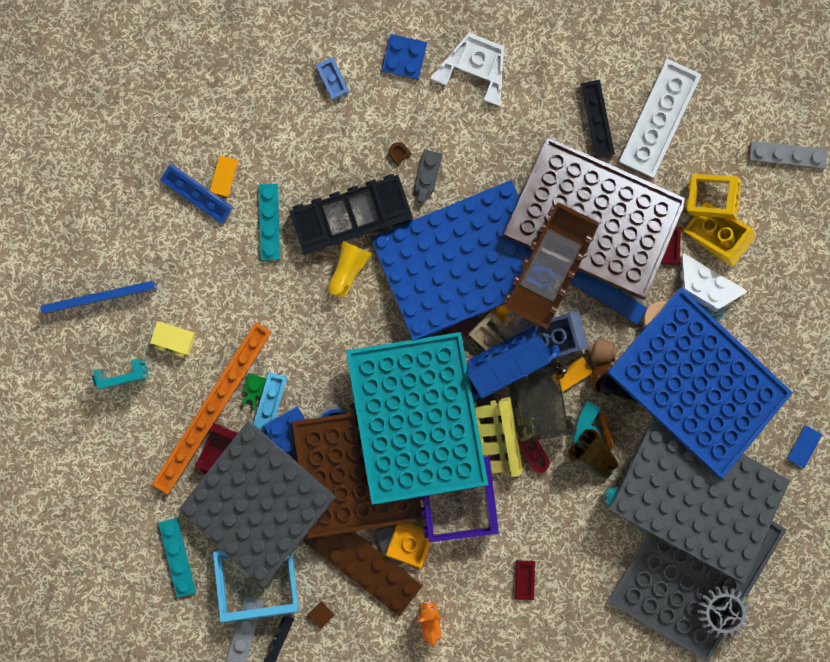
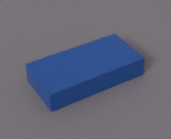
(804, 446)

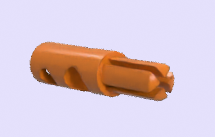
(606, 430)

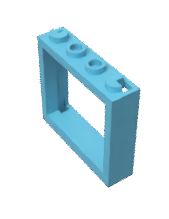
(226, 617)

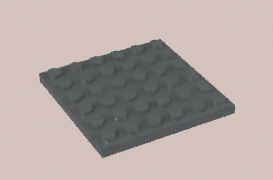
(257, 503)

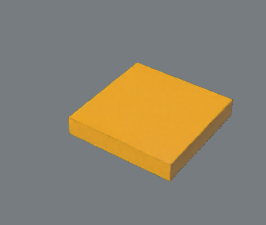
(408, 545)

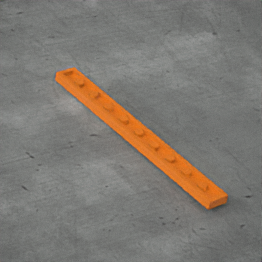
(211, 408)

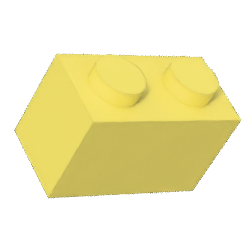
(172, 338)

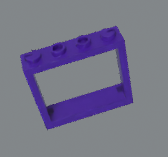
(491, 515)

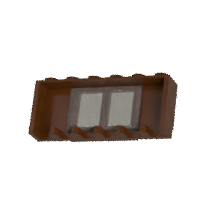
(551, 265)

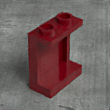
(215, 445)

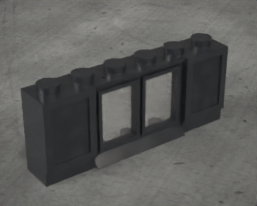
(350, 214)

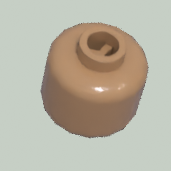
(603, 351)

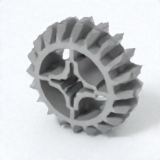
(740, 618)

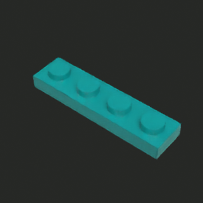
(269, 221)
(177, 557)

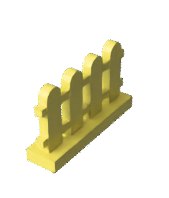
(499, 428)

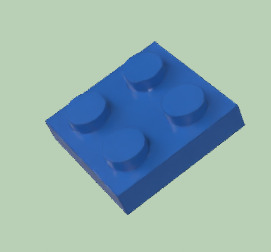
(404, 56)

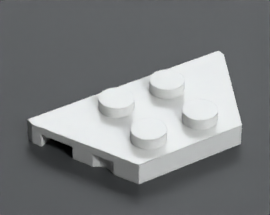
(708, 286)

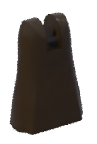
(594, 457)

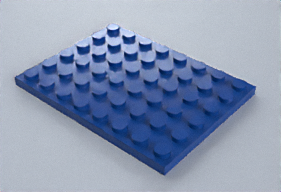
(453, 261)
(699, 383)

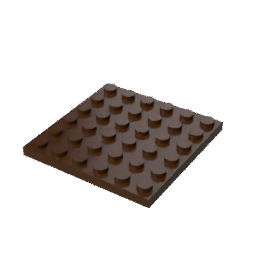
(334, 456)

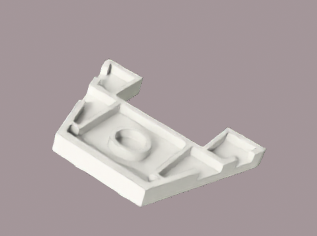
(479, 59)

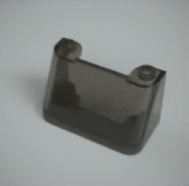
(540, 404)

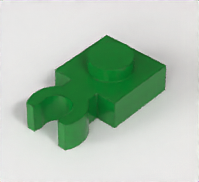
(253, 386)

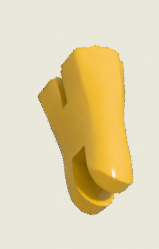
(349, 265)

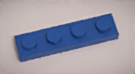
(196, 193)

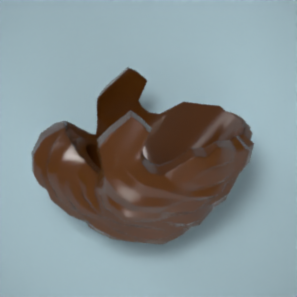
(596, 377)

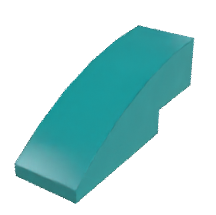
(585, 419)

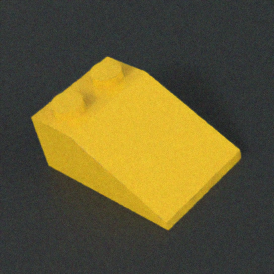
(721, 236)

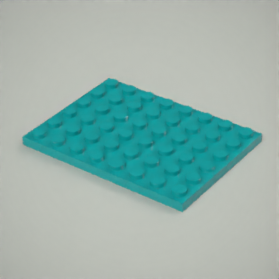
(416, 418)

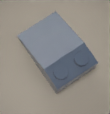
(565, 332)

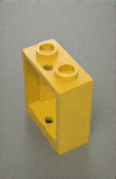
(732, 199)

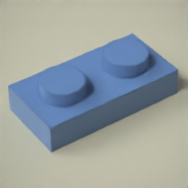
(332, 78)

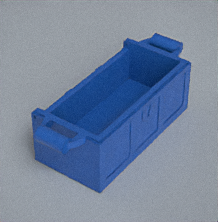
(509, 362)

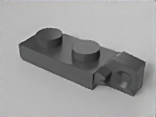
(427, 174)

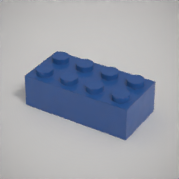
(281, 430)

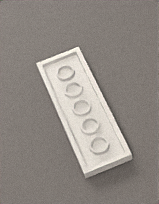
(659, 118)

